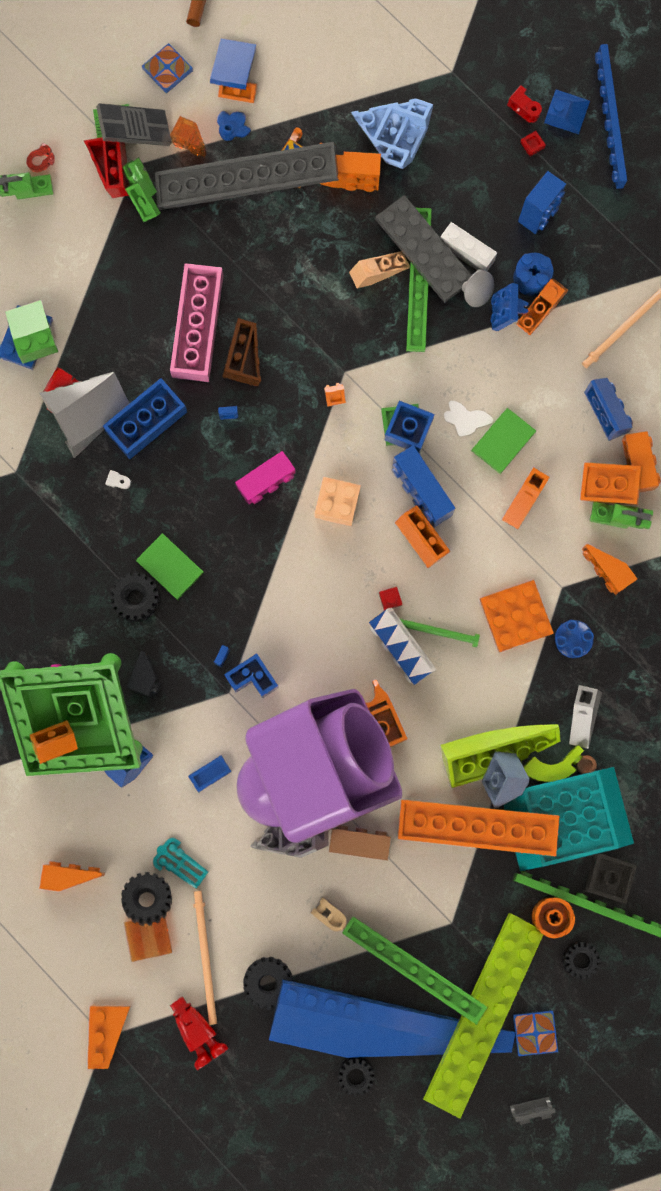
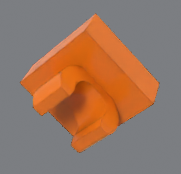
(334, 395)

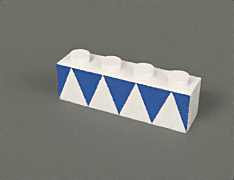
(402, 646)

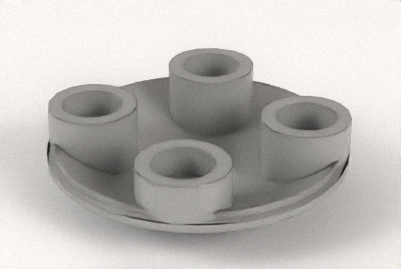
(478, 288)

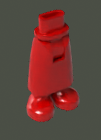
(196, 1032)

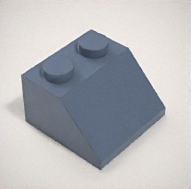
(504, 778)

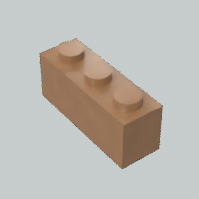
(360, 843)

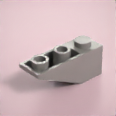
(584, 716)

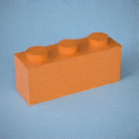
(639, 453)
(422, 536)

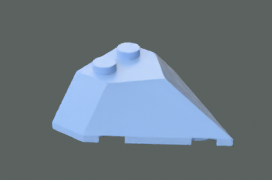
(396, 129)

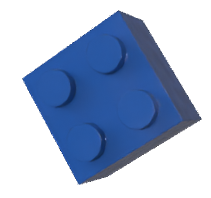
(409, 426)

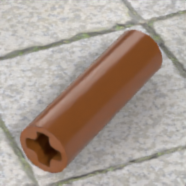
(195, 12)

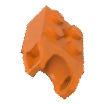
(357, 171)
(386, 716)

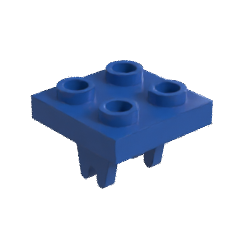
(506, 307)

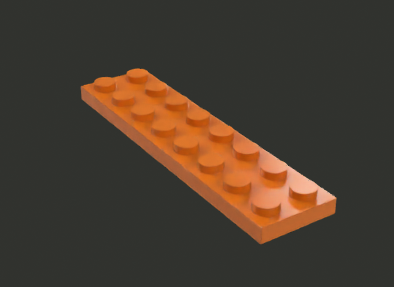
(479, 827)

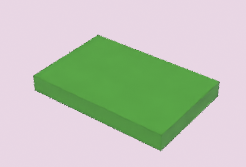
(503, 440)
(169, 566)

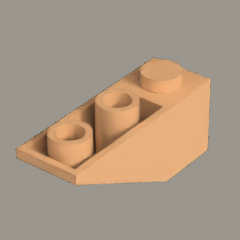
(378, 268)

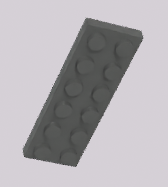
(423, 248)

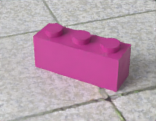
(266, 478)

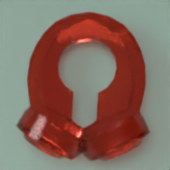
(43, 150)

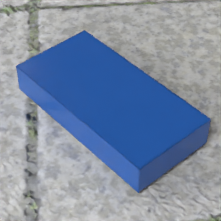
(209, 773)

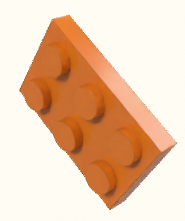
(611, 483)

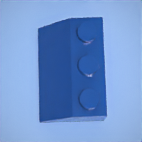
(608, 408)

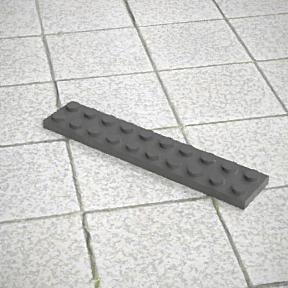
(246, 176)

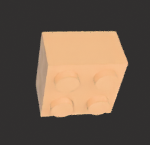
(337, 501)

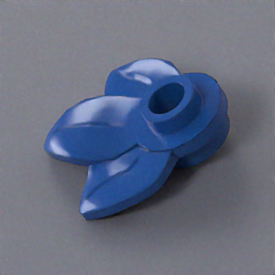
(232, 125)

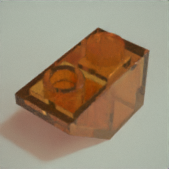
(187, 136)

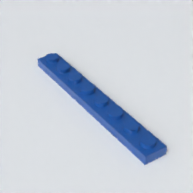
(611, 123)

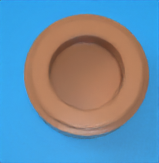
(586, 765)

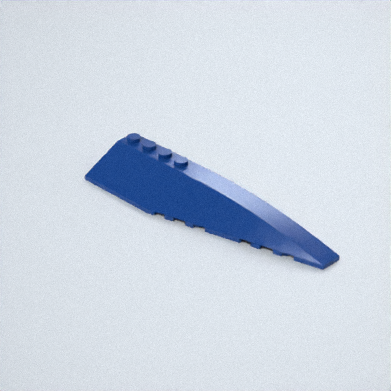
(362, 1026)

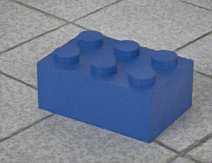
(542, 203)

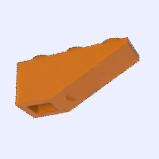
(542, 306)
(525, 498)
(614, 571)
(60, 878)

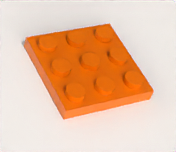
(516, 616)

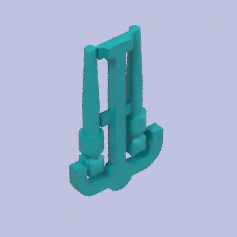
(162, 850)

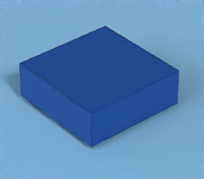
(228, 412)
(222, 655)

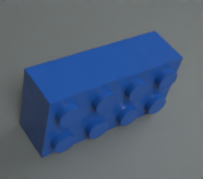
(145, 418)
(422, 486)

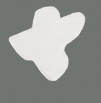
(464, 420)

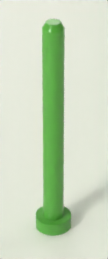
(442, 632)

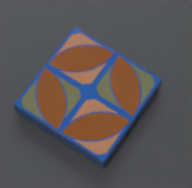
(167, 68)
(535, 1033)

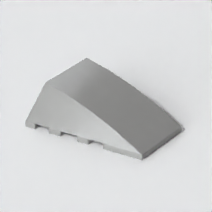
(85, 408)

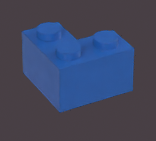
(253, 672)

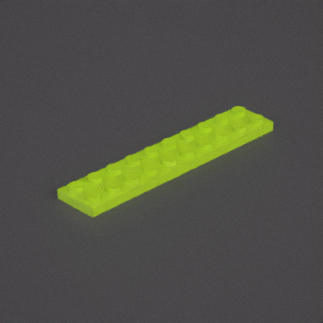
(472, 1042)

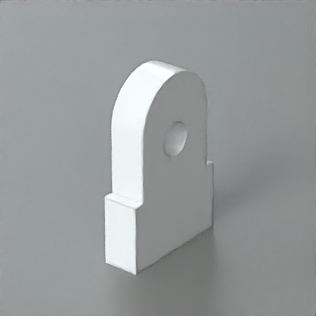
(115, 478)

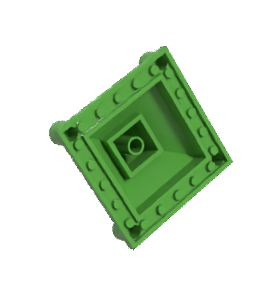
(85, 697)

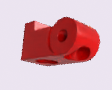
(524, 106)

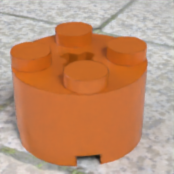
(563, 912)

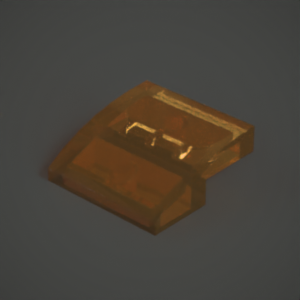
(147, 940)

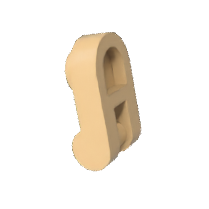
(336, 919)

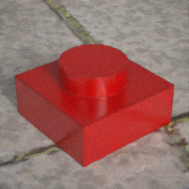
(390, 598)

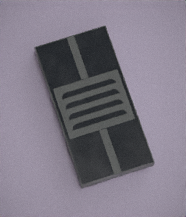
(133, 124)

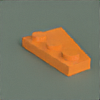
(104, 1033)

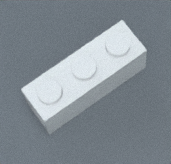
(468, 248)

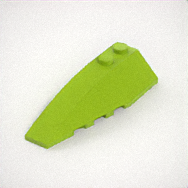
(469, 757)

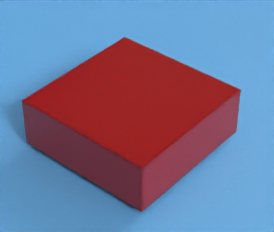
(532, 143)

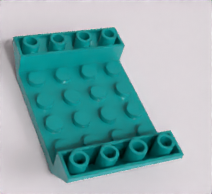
(589, 814)

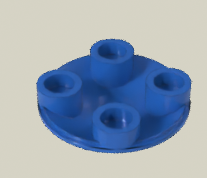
(574, 639)

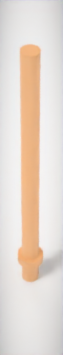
(594, 356)
(199, 904)

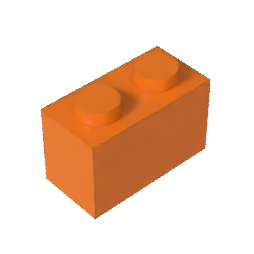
(53, 741)

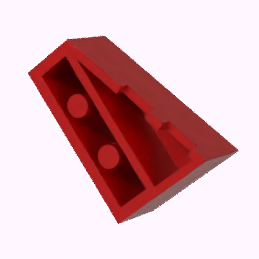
(109, 160)

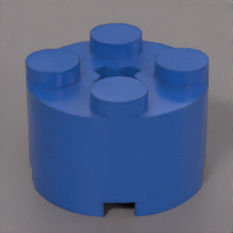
(536, 264)

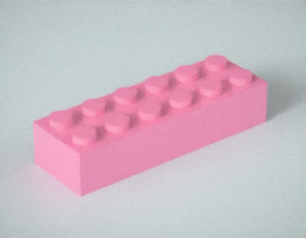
(196, 322)

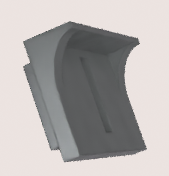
(537, 1108)

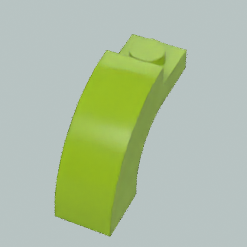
(548, 773)

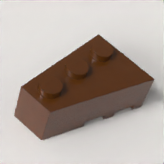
(242, 358)

